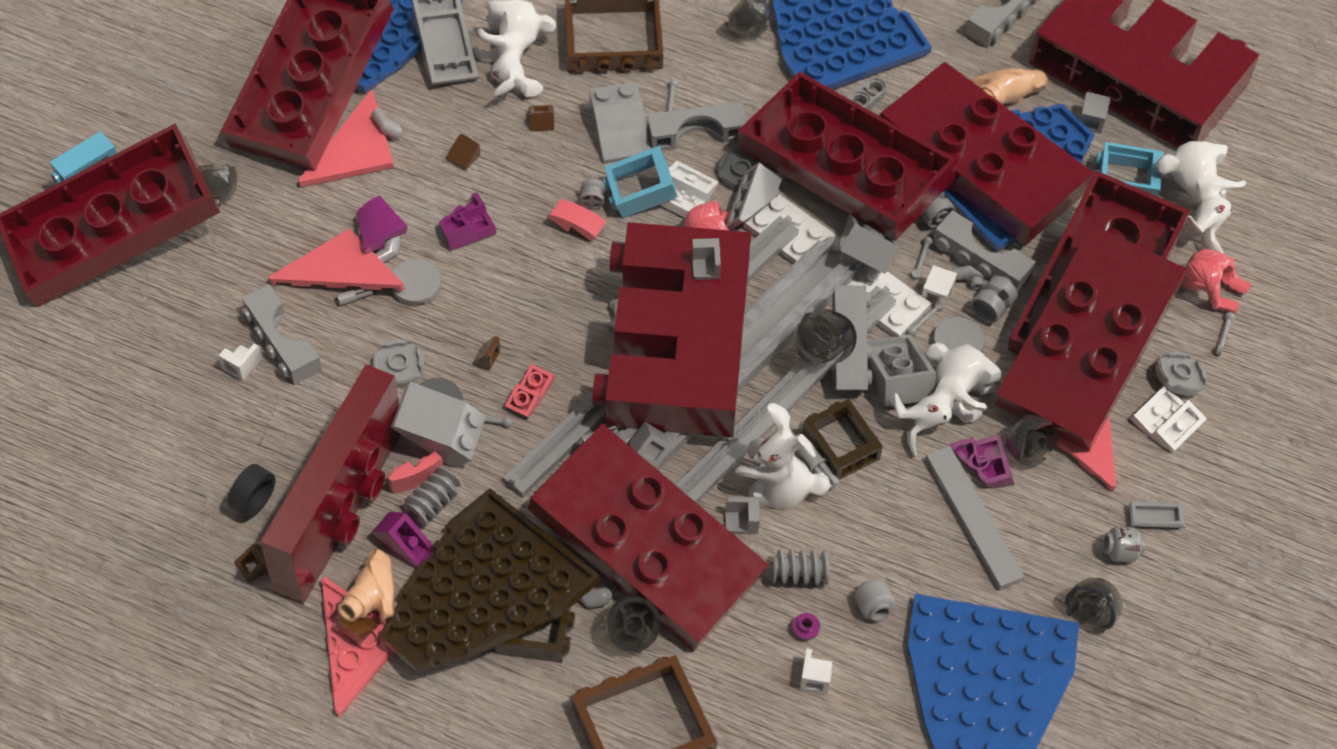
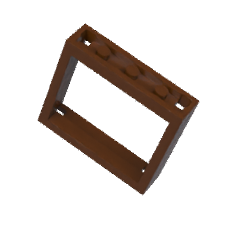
(614, 60)
(636, 677)

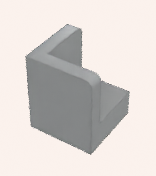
(1094, 111)
(706, 259)
(651, 444)
(742, 515)

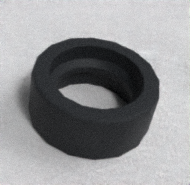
(251, 490)

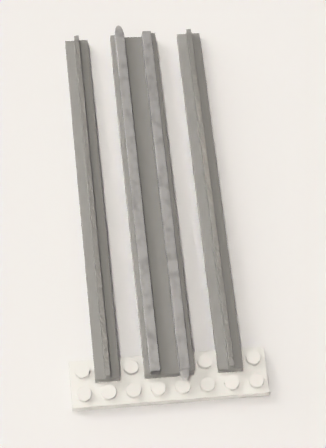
(766, 331)

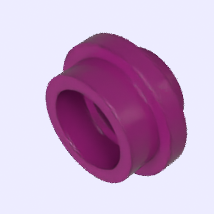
(806, 633)

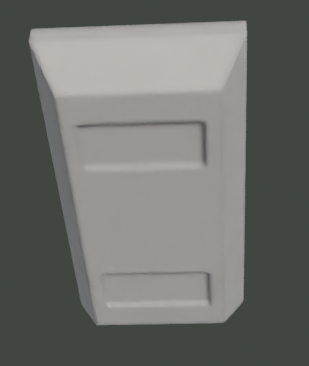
(1157, 514)

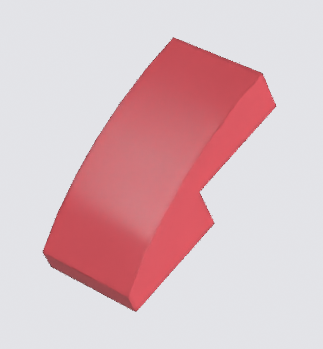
(572, 215)
(530, 391)
(409, 477)

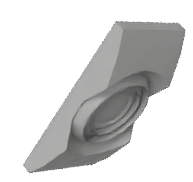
(444, 41)

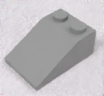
(618, 121)
(867, 245)
(900, 369)
(439, 423)

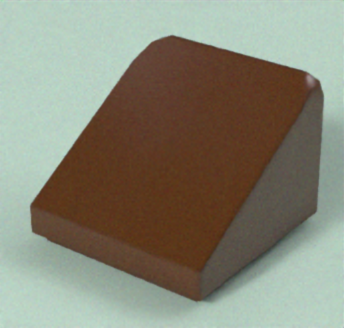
(541, 117)
(464, 152)
(488, 354)
(252, 563)
(358, 629)

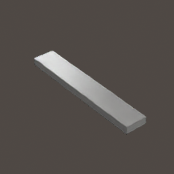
(975, 518)

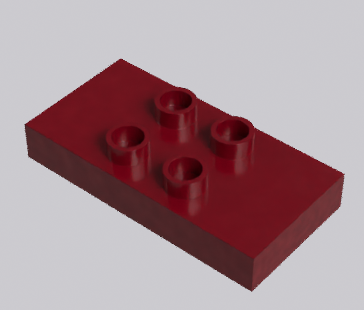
(305, 78)
(847, 155)
(1001, 159)
(1114, 208)
(106, 215)
(1091, 336)
(333, 486)
(647, 536)

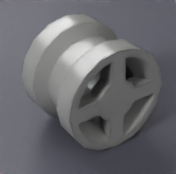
(592, 194)

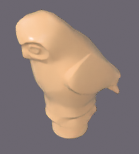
(1011, 84)
(372, 589)

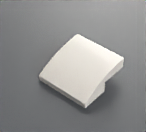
(691, 187)
(1168, 419)

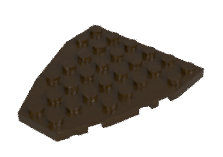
(484, 586)

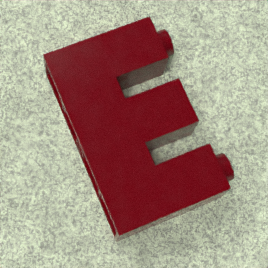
(1142, 66)
(675, 333)

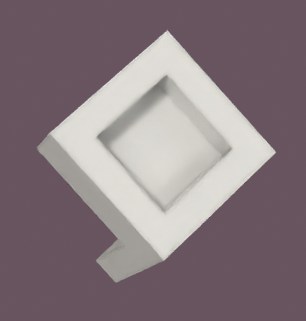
(939, 283)
(241, 361)
(815, 674)

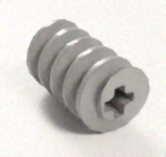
(430, 494)
(801, 566)

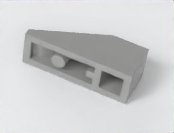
(755, 191)

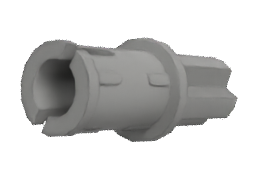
(819, 465)

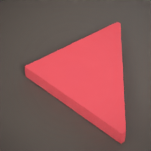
(354, 149)
(339, 265)
(1099, 460)
(351, 663)

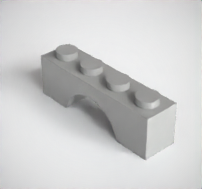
(989, 23)
(722, 120)
(956, 239)
(851, 305)
(295, 357)

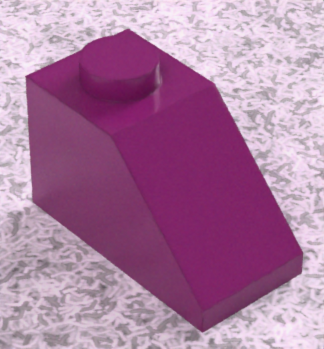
(403, 538)

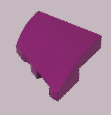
(378, 224)
(467, 224)
(986, 459)

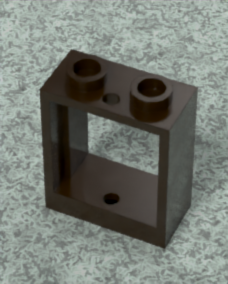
(853, 460)
(542, 650)

